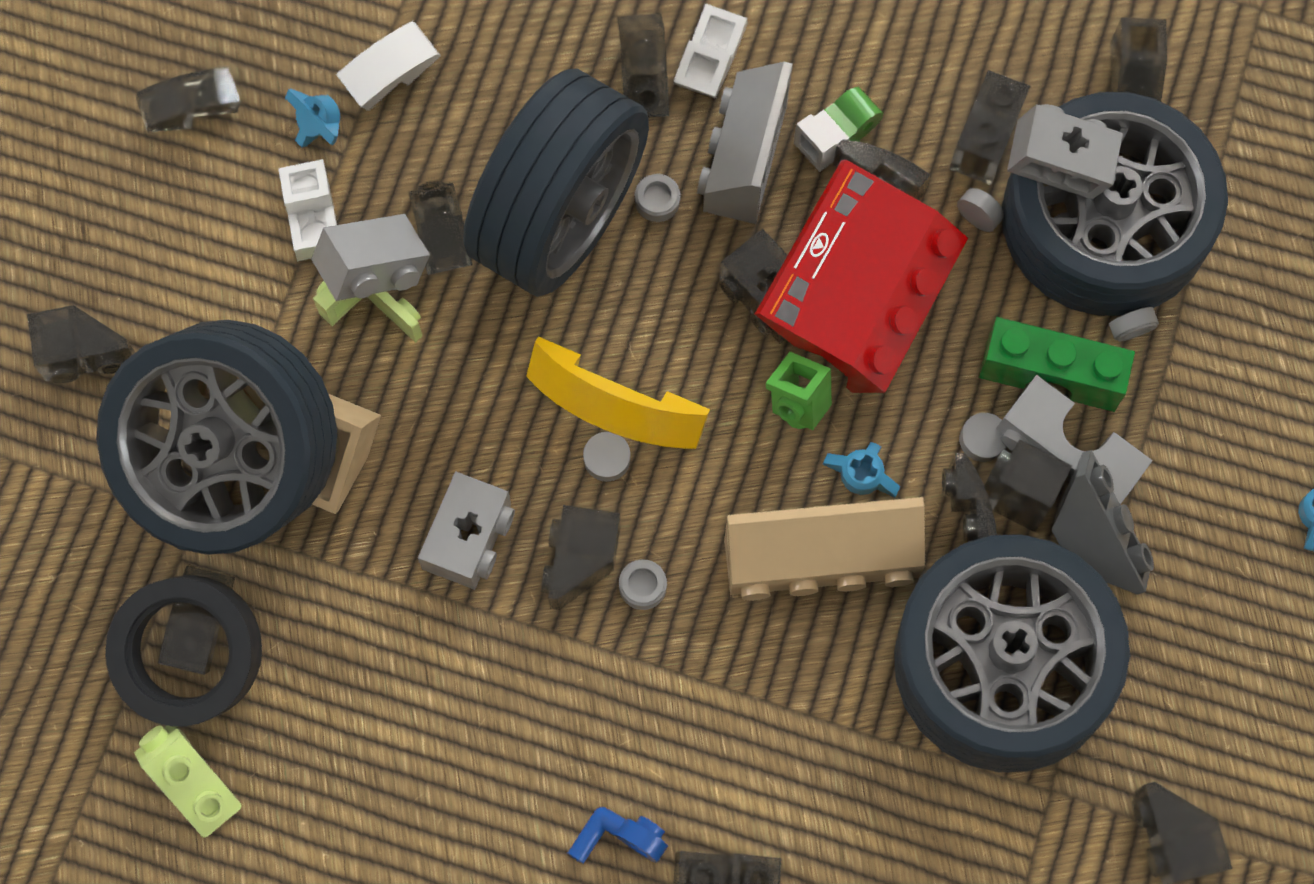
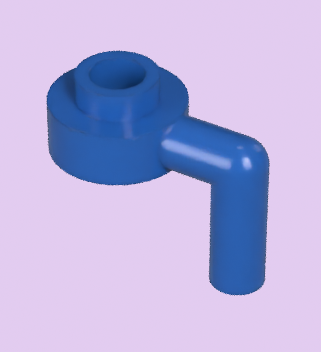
(640, 836)

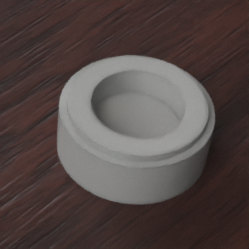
(657, 197)
(980, 209)
(1134, 324)
(980, 437)
(606, 456)
(642, 584)

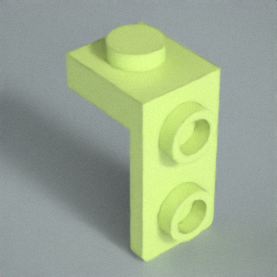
(400, 312)
(186, 779)

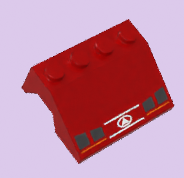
(862, 277)

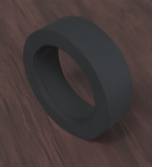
(126, 664)

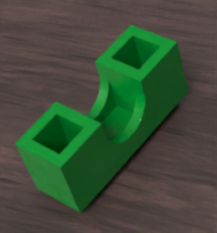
(1089, 369)

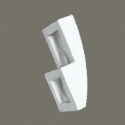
(711, 51)
(386, 63)
(307, 204)

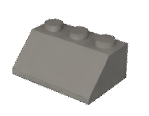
(745, 142)

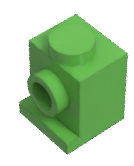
(797, 404)

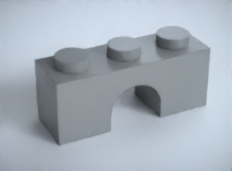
(1039, 420)

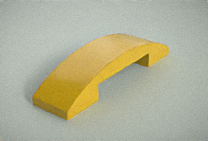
(612, 406)

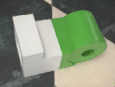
(847, 119)

